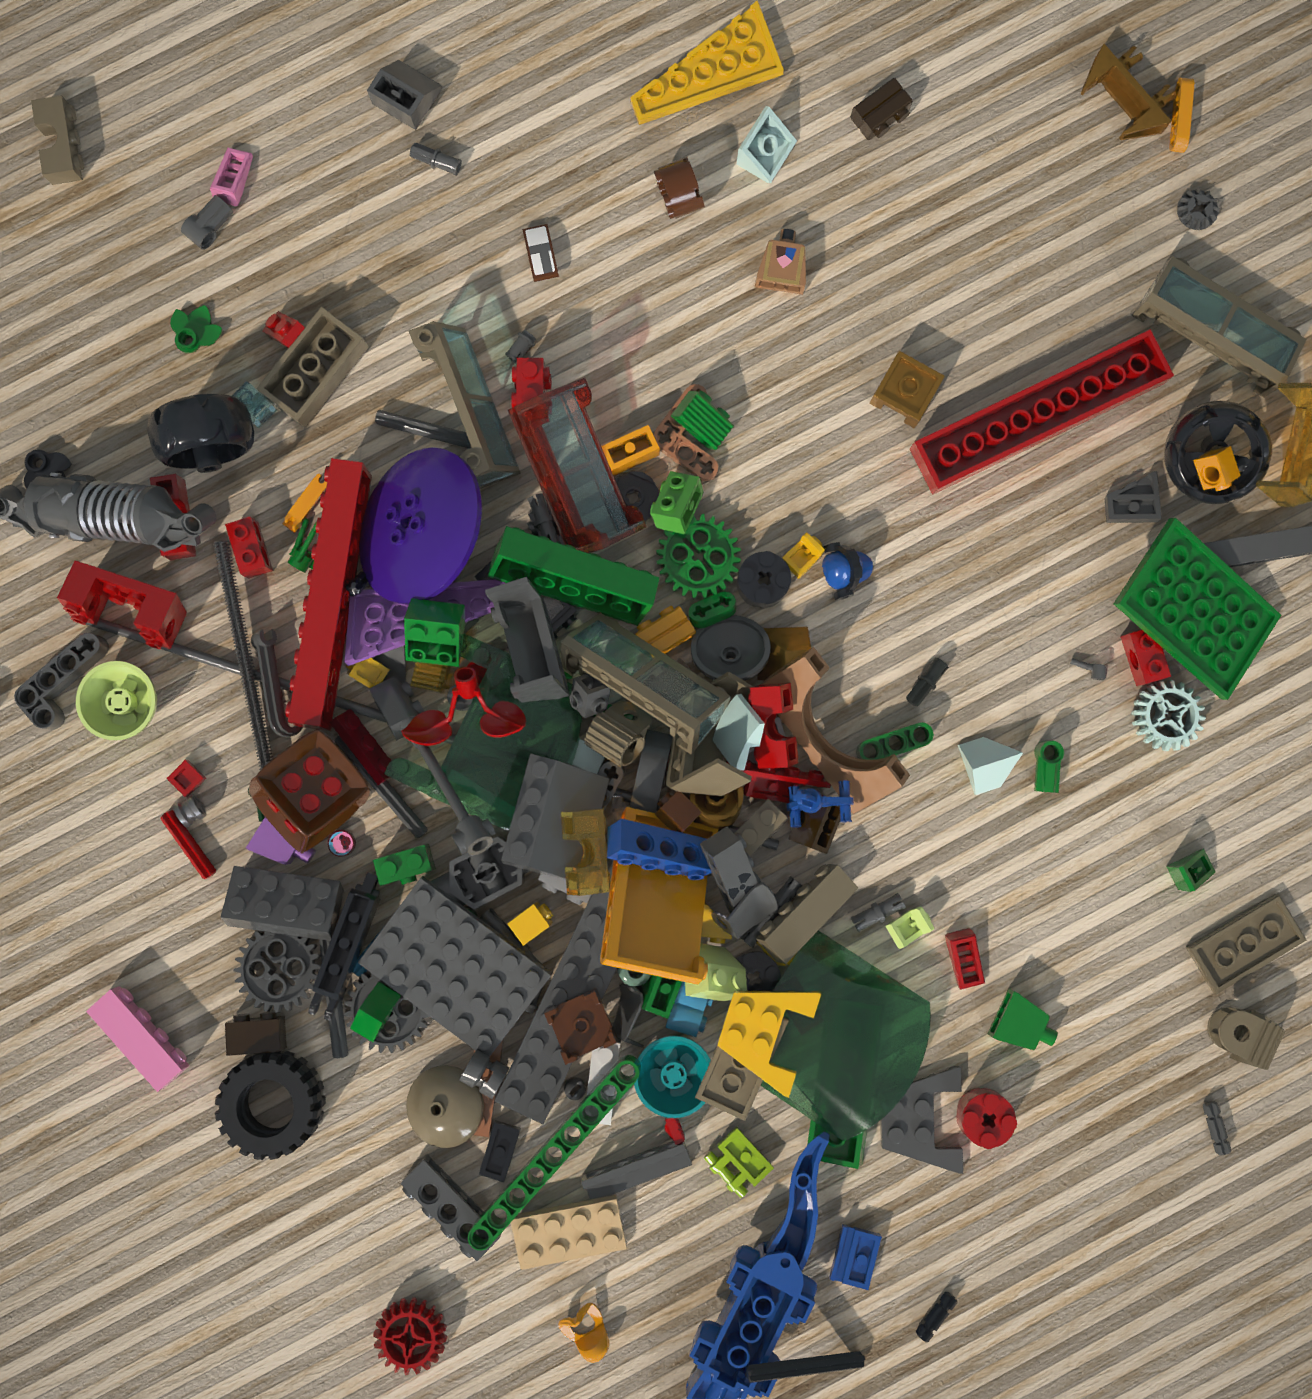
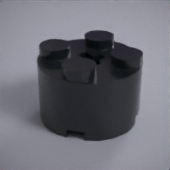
(767, 565)

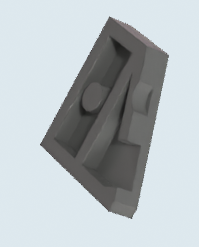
(1135, 502)

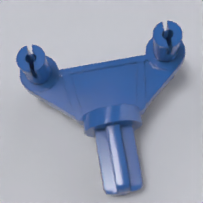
(811, 801)

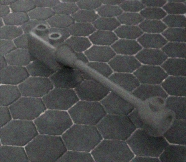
(398, 710)

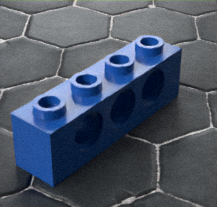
(657, 849)

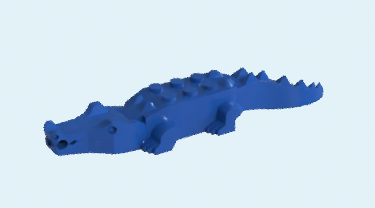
(763, 1296)

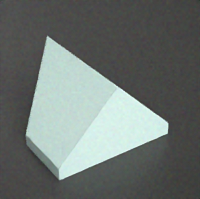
(987, 763)

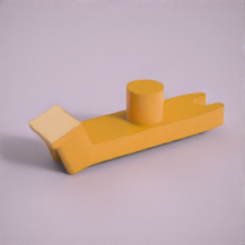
(304, 504)

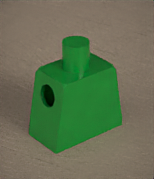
(1021, 1023)

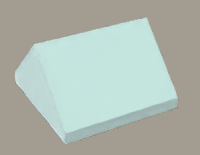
(765, 146)

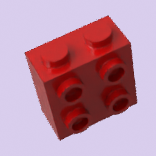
(530, 379)

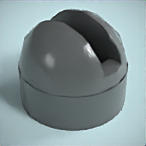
(570, 1084)

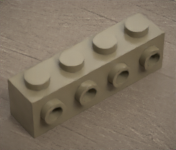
(806, 913)

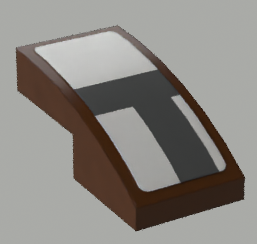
(540, 252)

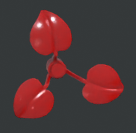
(432, 725)

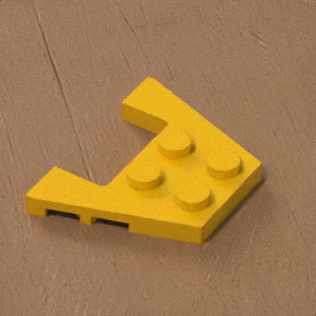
(753, 1029)

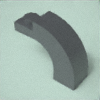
(651, 771)

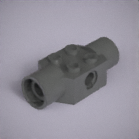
(480, 877)

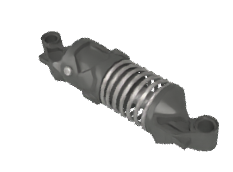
(95, 510)

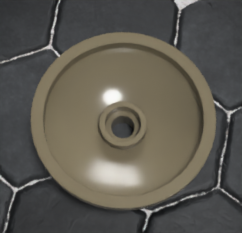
(459, 1104)

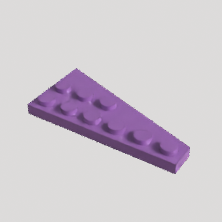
(378, 623)

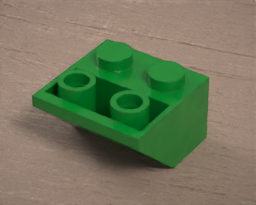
(434, 632)

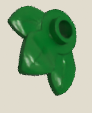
(195, 325)

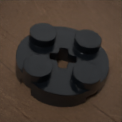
(642, 484)
(764, 964)

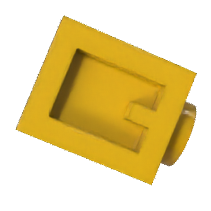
(368, 672)

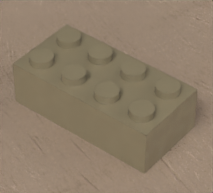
(313, 367)

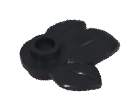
(52, 463)

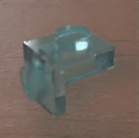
(257, 405)

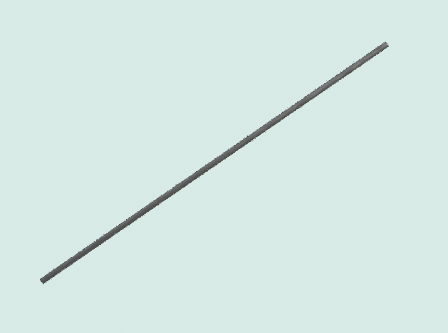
(285, 684)

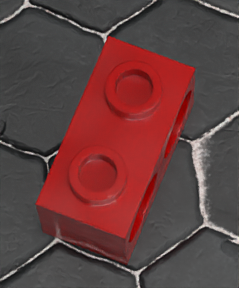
(249, 547)

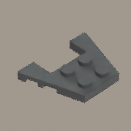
(910, 1124)

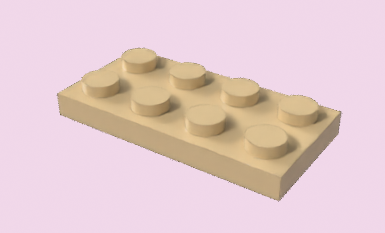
(568, 1232)

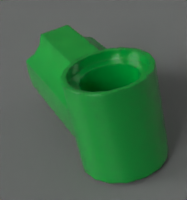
(1048, 771)

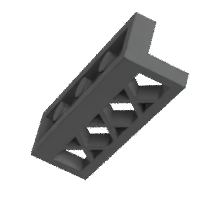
(636, 1169)

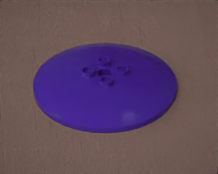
(444, 527)

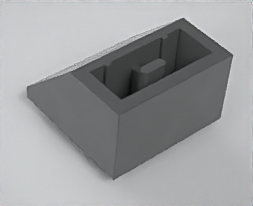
(403, 92)

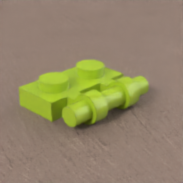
(744, 1156)

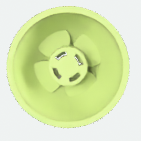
(106, 692)

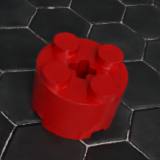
(1001, 1116)

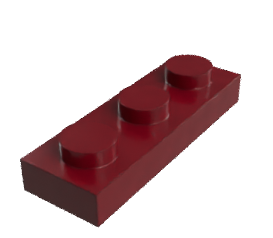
(362, 745)

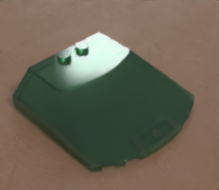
(858, 1047)

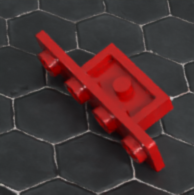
(774, 782)

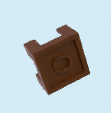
(581, 1025)

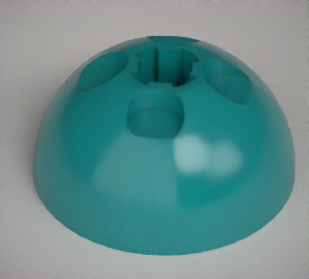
(666, 1090)

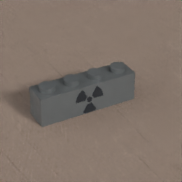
(730, 866)

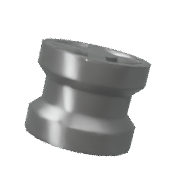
(189, 810)

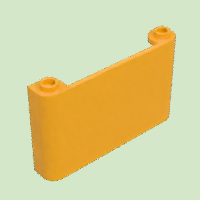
(655, 916)

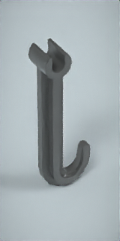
(271, 683)

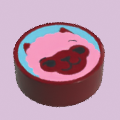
(341, 843)

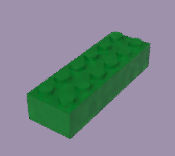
(574, 576)

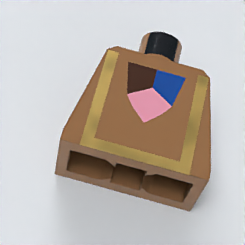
(783, 265)

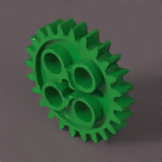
(717, 542)

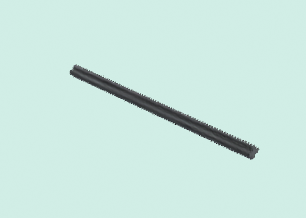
(243, 653)

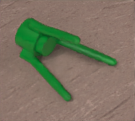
(301, 555)

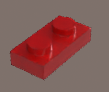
(283, 329)

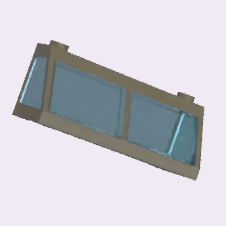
(1222, 325)
(453, 353)
(645, 678)

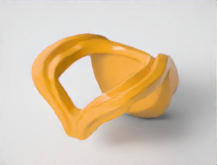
(593, 1344)

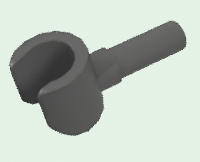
(1098, 670)

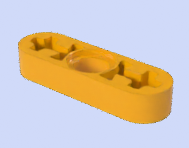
(1181, 115)

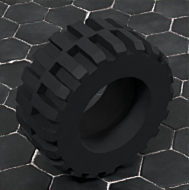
(245, 1129)

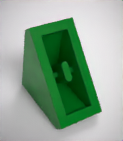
(1191, 871)
(375, 1011)

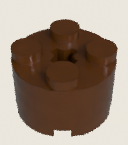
(679, 188)

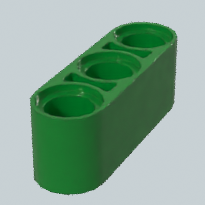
(905, 736)

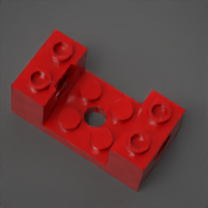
(90, 587)

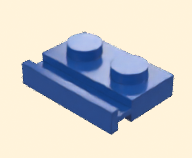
(855, 1257)

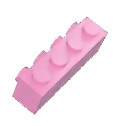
(138, 1037)

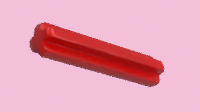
(188, 845)

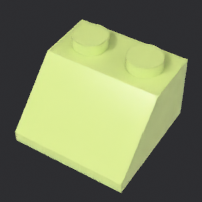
(723, 975)

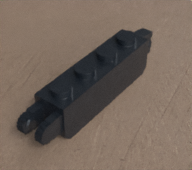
(346, 945)

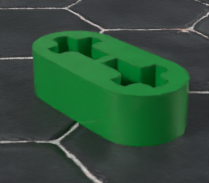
(712, 610)

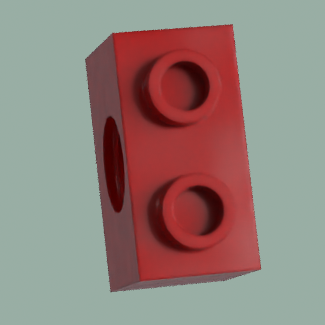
(1145, 658)

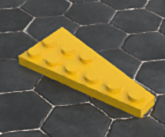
(718, 66)

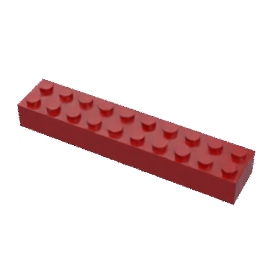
(1041, 412)
(328, 600)

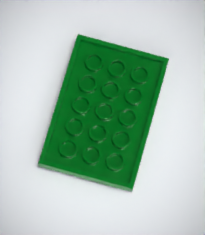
(1197, 609)

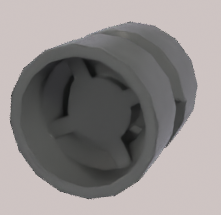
(475, 1070)

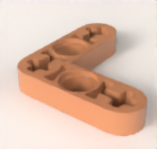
(678, 441)

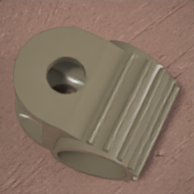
(617, 736)
(1254, 1038)

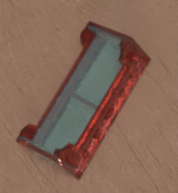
(574, 469)

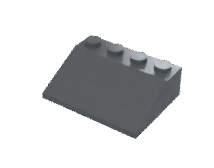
(536, 827)

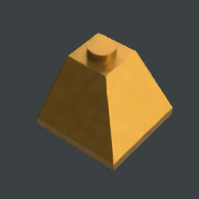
(785, 646)

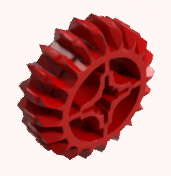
(389, 1336)

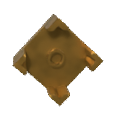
(907, 388)

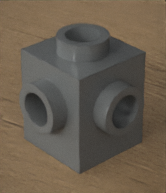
(589, 695)

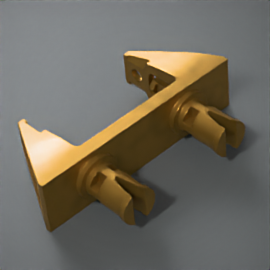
(1129, 94)

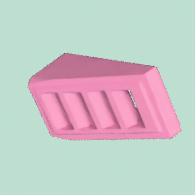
(232, 192)

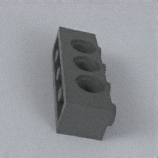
(429, 1172)

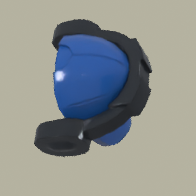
(845, 569)

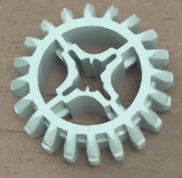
(1181, 732)

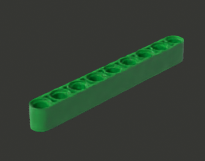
(548, 1164)

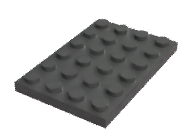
(455, 967)

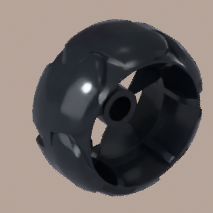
(1221, 419)
(200, 431)

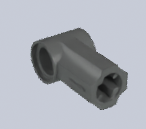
(203, 227)

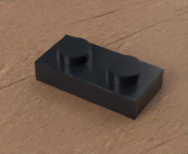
(499, 1151)

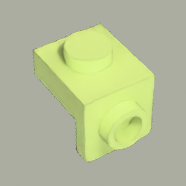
(909, 926)

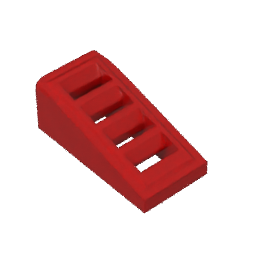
(959, 937)

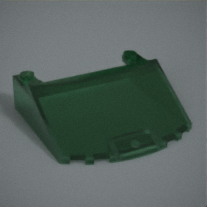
(490, 769)

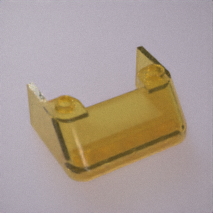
(1296, 475)

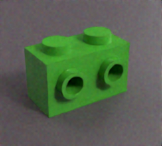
(677, 502)

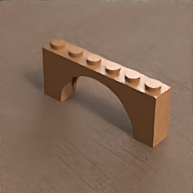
(868, 778)

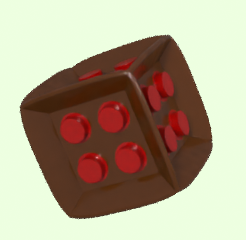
(309, 790)

